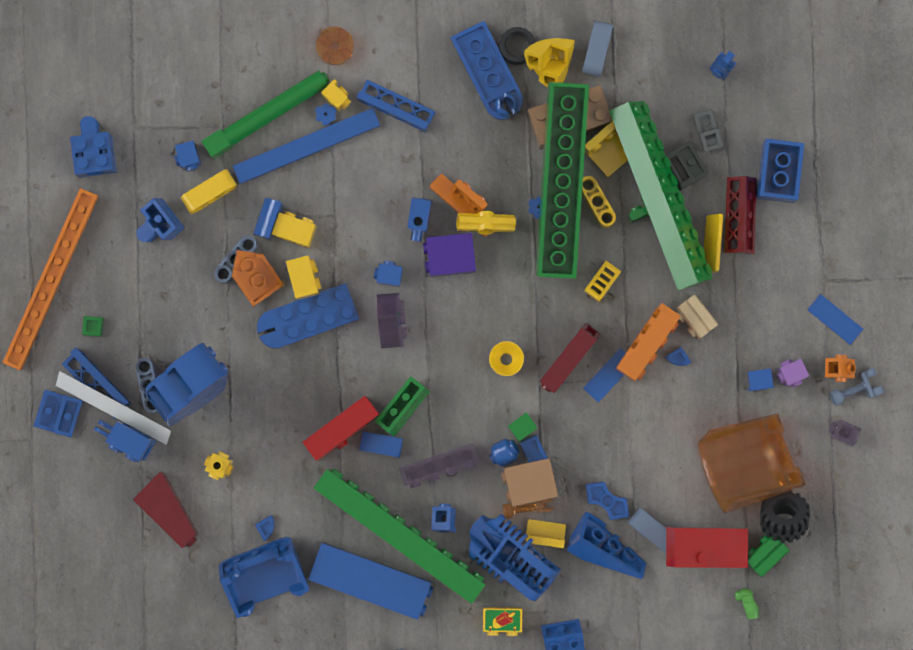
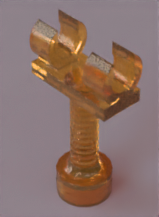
(540, 506)

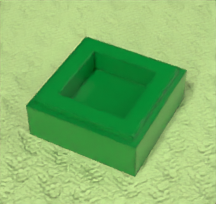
(92, 326)

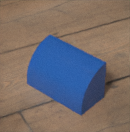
(267, 218)

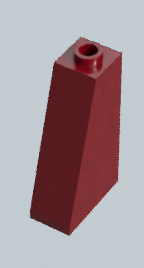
(569, 358)
(165, 508)

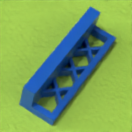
(391, 110)
(97, 374)

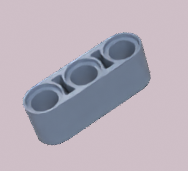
(597, 48)
(227, 264)
(143, 378)
(649, 528)

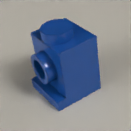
(438, 515)

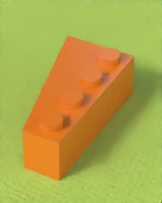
(647, 342)

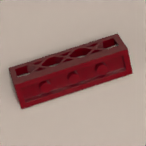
(747, 214)

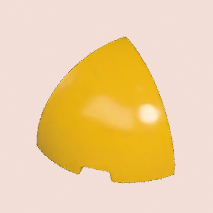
(550, 59)

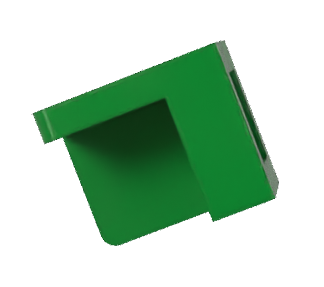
(522, 426)

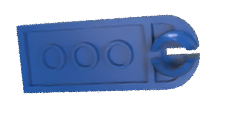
(488, 71)
(307, 317)

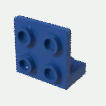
(563, 635)

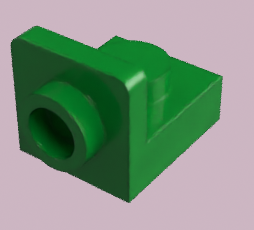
(638, 212)

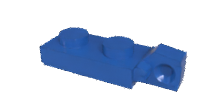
(723, 65)

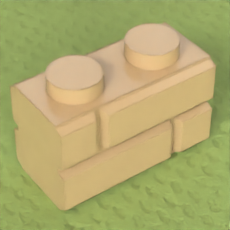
(696, 317)

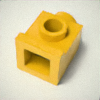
(336, 96)

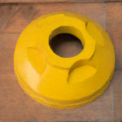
(510, 348)

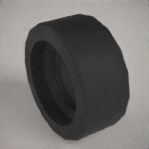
(509, 33)

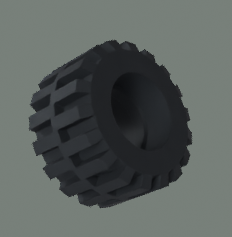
(782, 528)

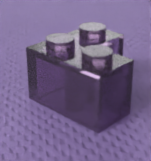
(391, 320)

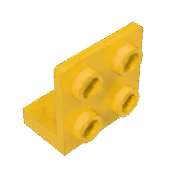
(606, 150)

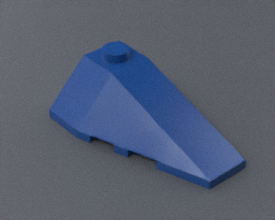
(598, 546)

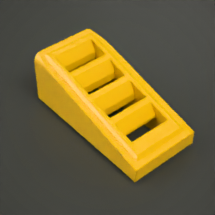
(594, 294)

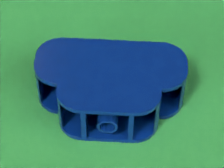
(187, 384)

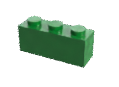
(402, 406)

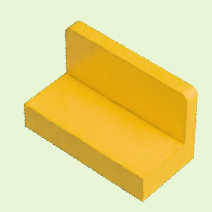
(546, 533)

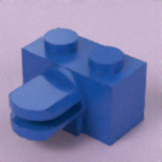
(159, 222)

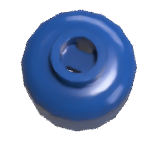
(504, 452)

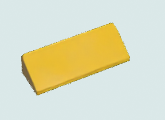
(712, 240)

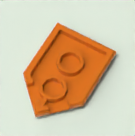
(255, 276)

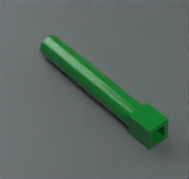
(223, 140)

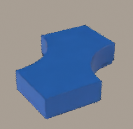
(598, 494)

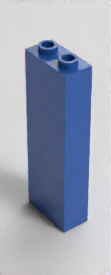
(371, 581)

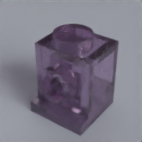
(851, 432)

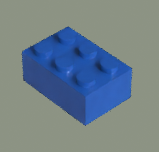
(780, 170)

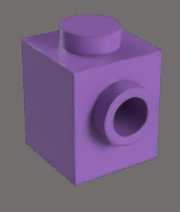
(792, 373)

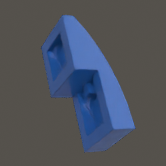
(381, 444)

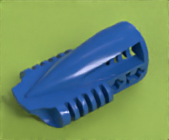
(511, 556)

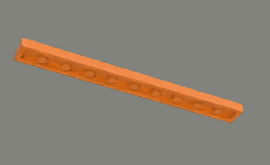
(50, 279)

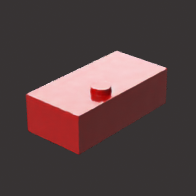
(341, 428)
(706, 547)

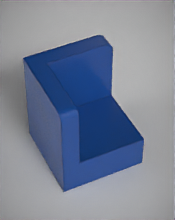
(760, 380)

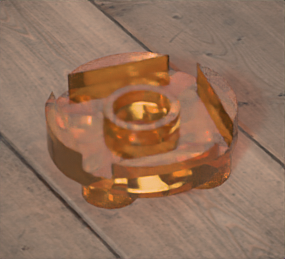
(341, 37)

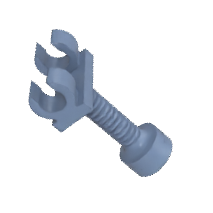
(838, 396)

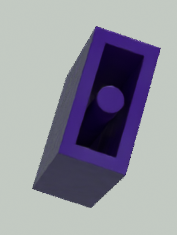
(449, 255)

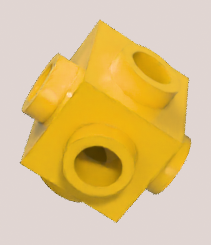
(226, 465)

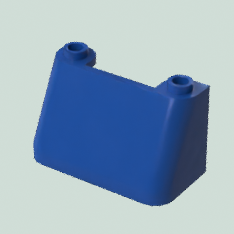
(262, 575)

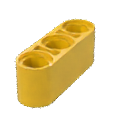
(208, 191)
(605, 208)

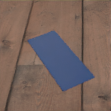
(835, 319)
(605, 378)

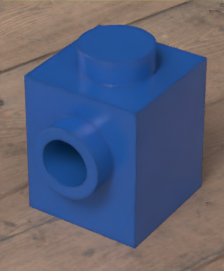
(187, 156)
(388, 274)

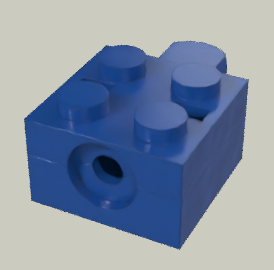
(90, 151)
(127, 440)

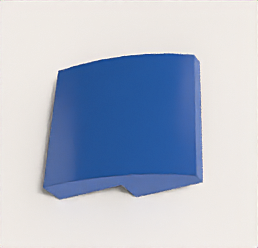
(57, 413)

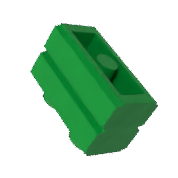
(766, 555)

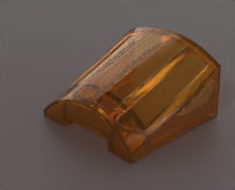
(748, 462)

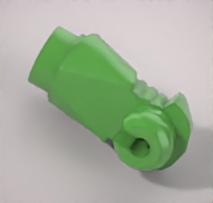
(749, 604)

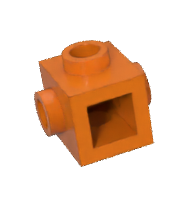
(840, 368)

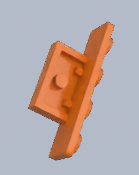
(458, 195)

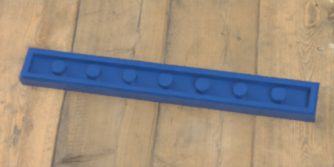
(306, 146)

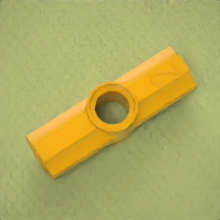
(485, 222)

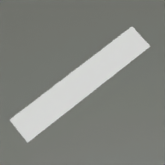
(113, 408)

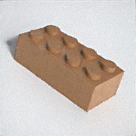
(597, 115)

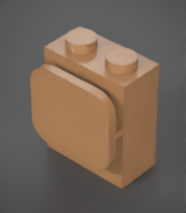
(530, 482)

